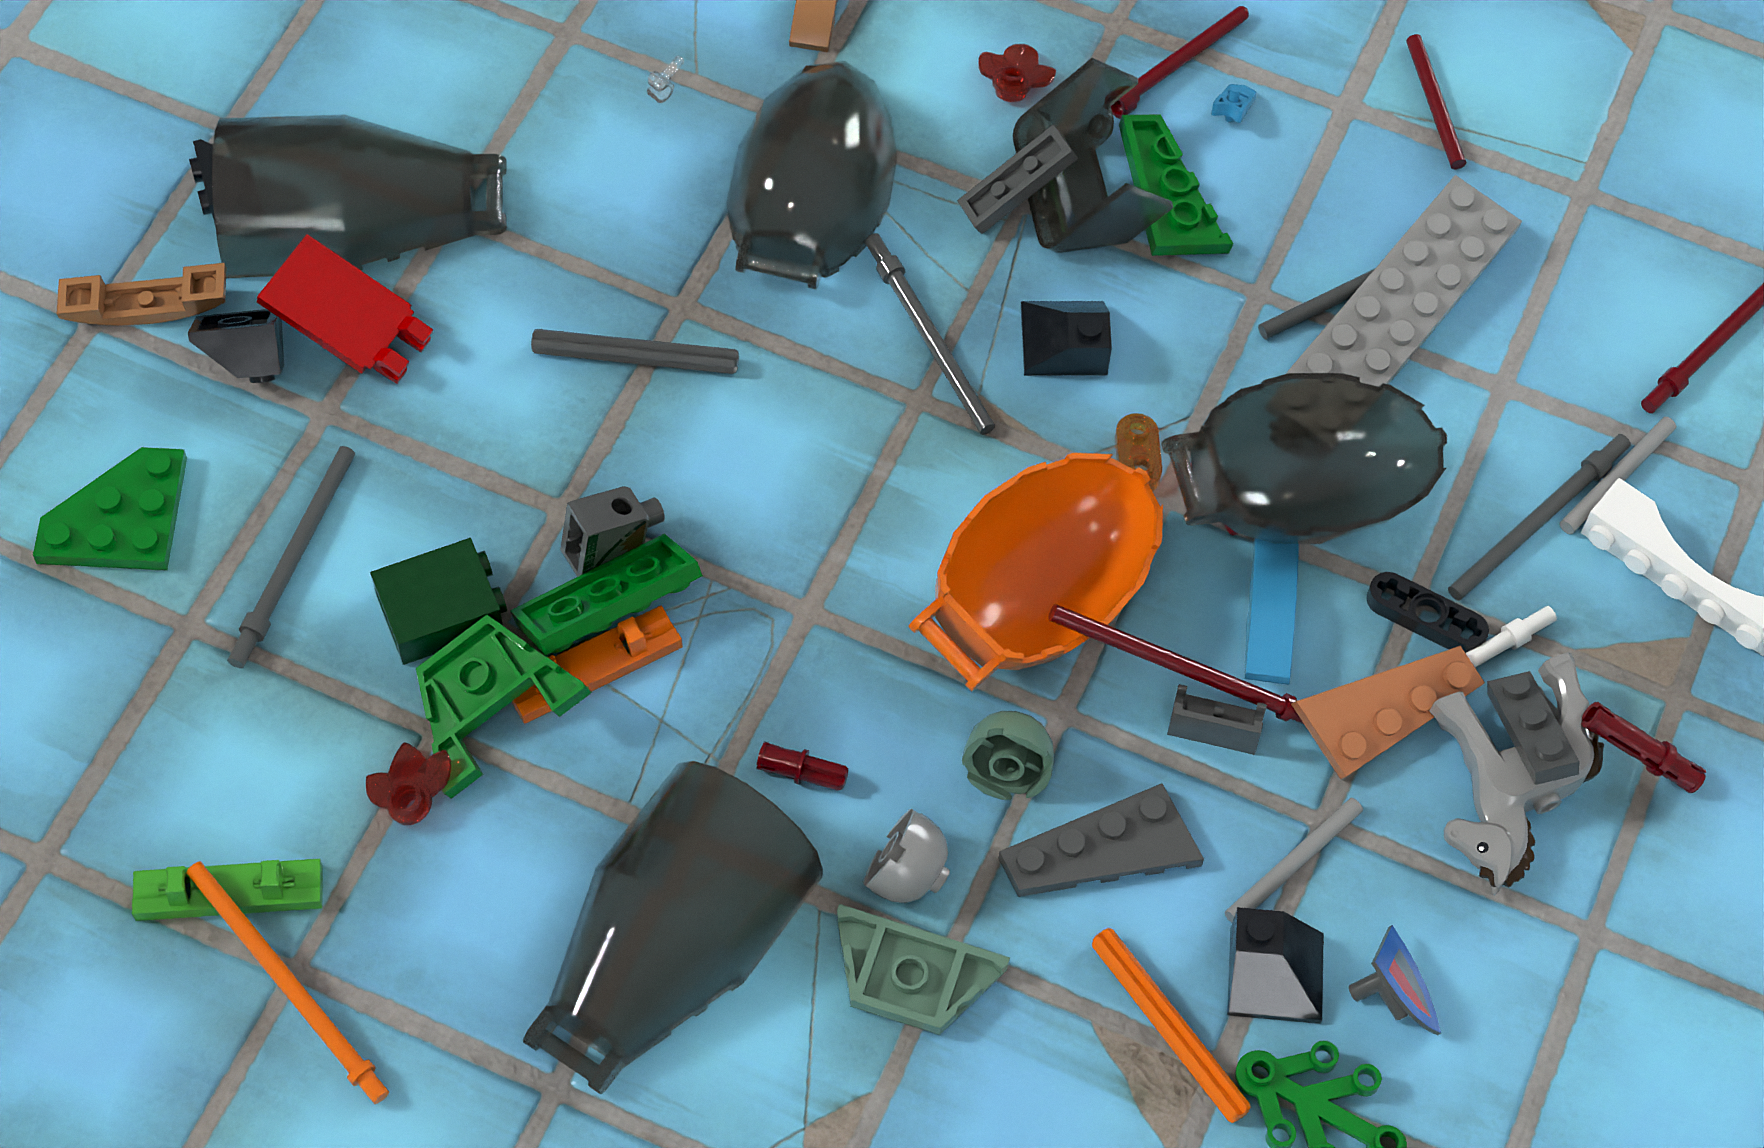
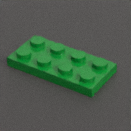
(606, 594)

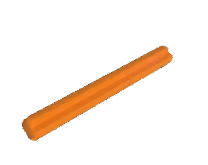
(1171, 1025)

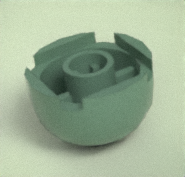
(1009, 755)

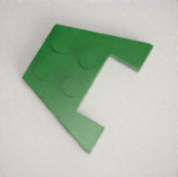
(477, 679)

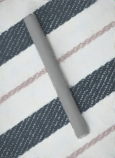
(1622, 470)
(1297, 857)

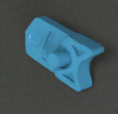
(1234, 102)

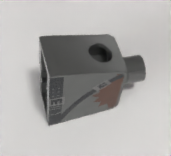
(606, 527)

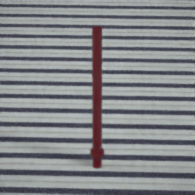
(1173, 661)

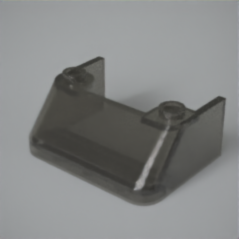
(1074, 206)

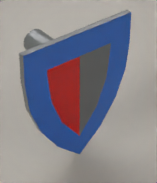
(1398, 983)

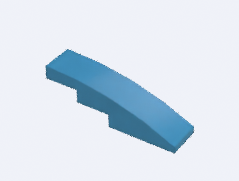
(1271, 612)

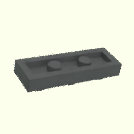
(1017, 179)
(1533, 728)

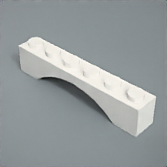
(1633, 531)

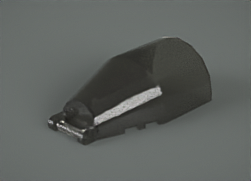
(346, 186)
(675, 918)

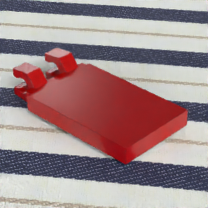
(343, 310)

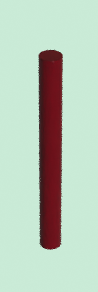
(1436, 102)

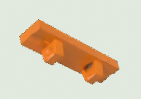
(606, 659)

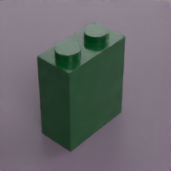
(436, 597)

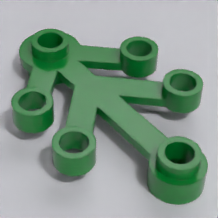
(1311, 1101)

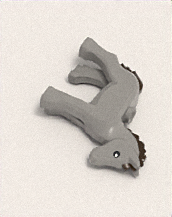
(1503, 786)

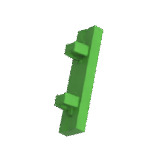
(252, 886)

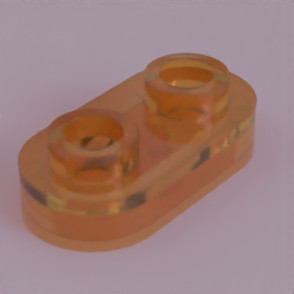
(1139, 448)

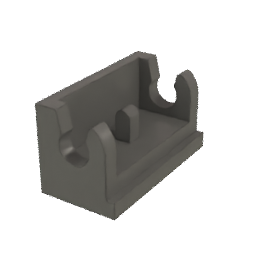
(1216, 722)

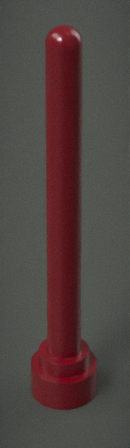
(1129, 101)

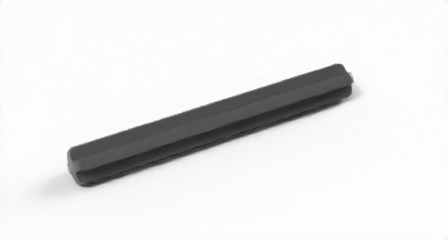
(635, 351)

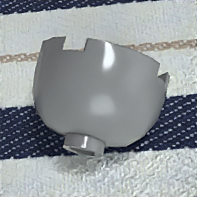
(910, 861)

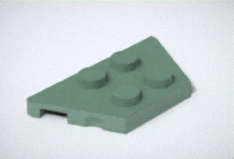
(911, 971)

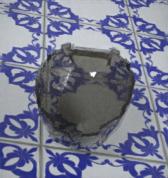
(812, 174)
(1308, 458)

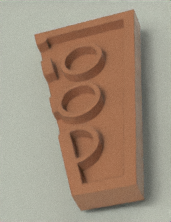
(1378, 711)

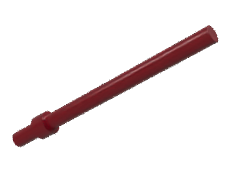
(1676, 378)

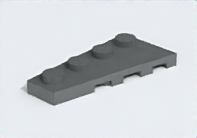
(1112, 842)

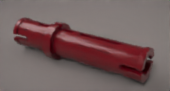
(1658, 756)

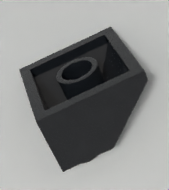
(1065, 337)
(242, 342)
(1275, 967)

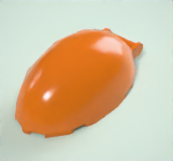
(1046, 537)

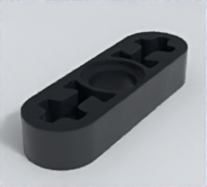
(1420, 596)

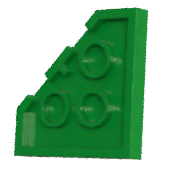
(119, 517)

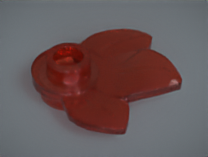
(1015, 71)
(409, 779)

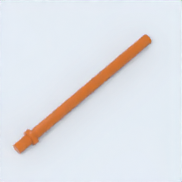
(359, 1071)

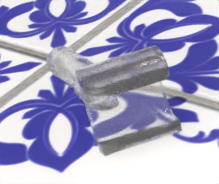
(660, 86)

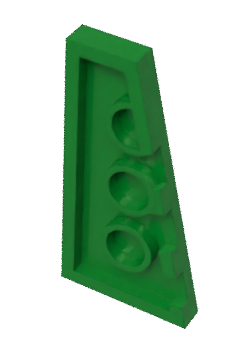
(1158, 168)

